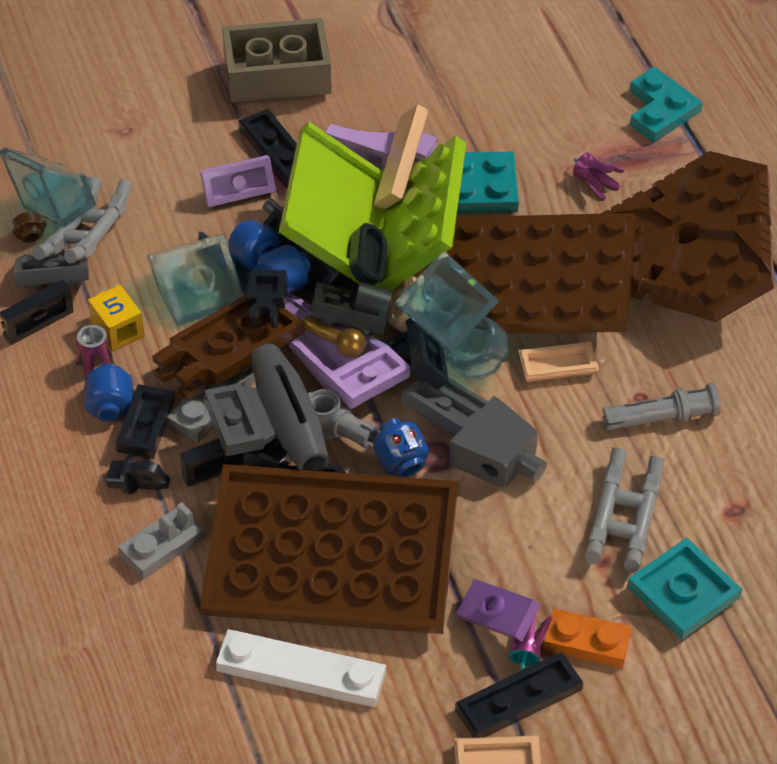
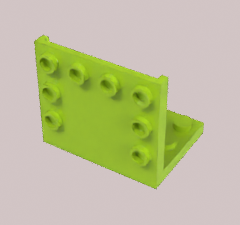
(335, 194)

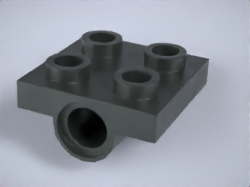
(361, 309)

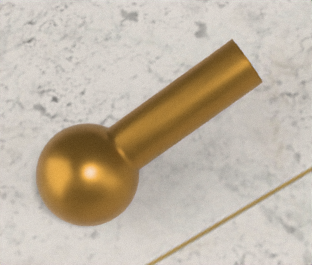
(348, 342)

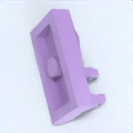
(237, 181)

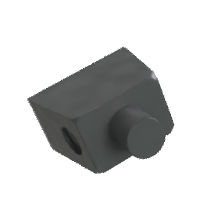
(497, 446)

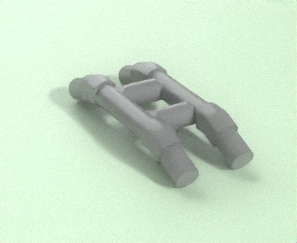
(86, 241)
(613, 495)

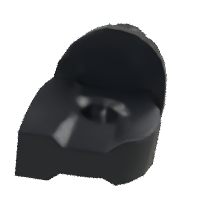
(136, 474)

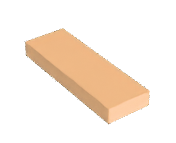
(401, 157)

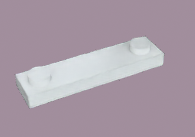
(301, 668)

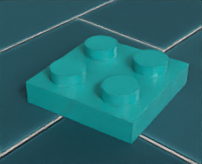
(488, 183)
(684, 588)

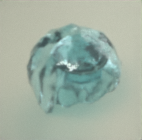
(480, 351)

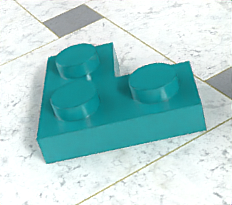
(666, 106)

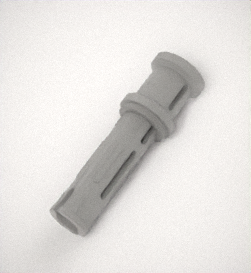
(679, 406)

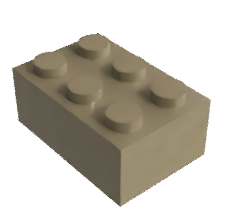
(276, 60)

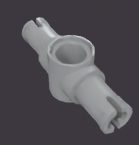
(339, 421)

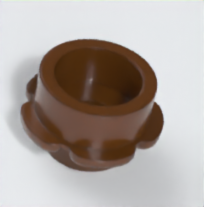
(29, 226)

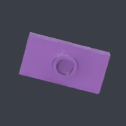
(498, 609)

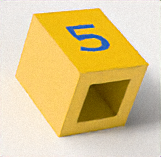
(117, 316)

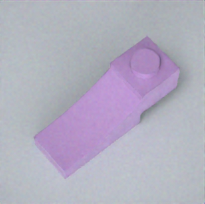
(376, 146)

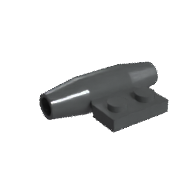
(274, 409)

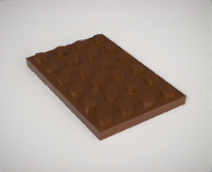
(551, 269)
(331, 549)

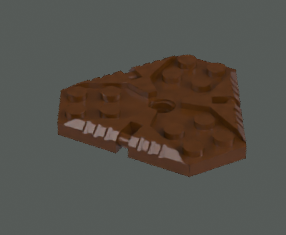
(704, 237)

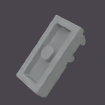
(161, 541)

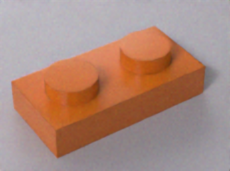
(588, 638)

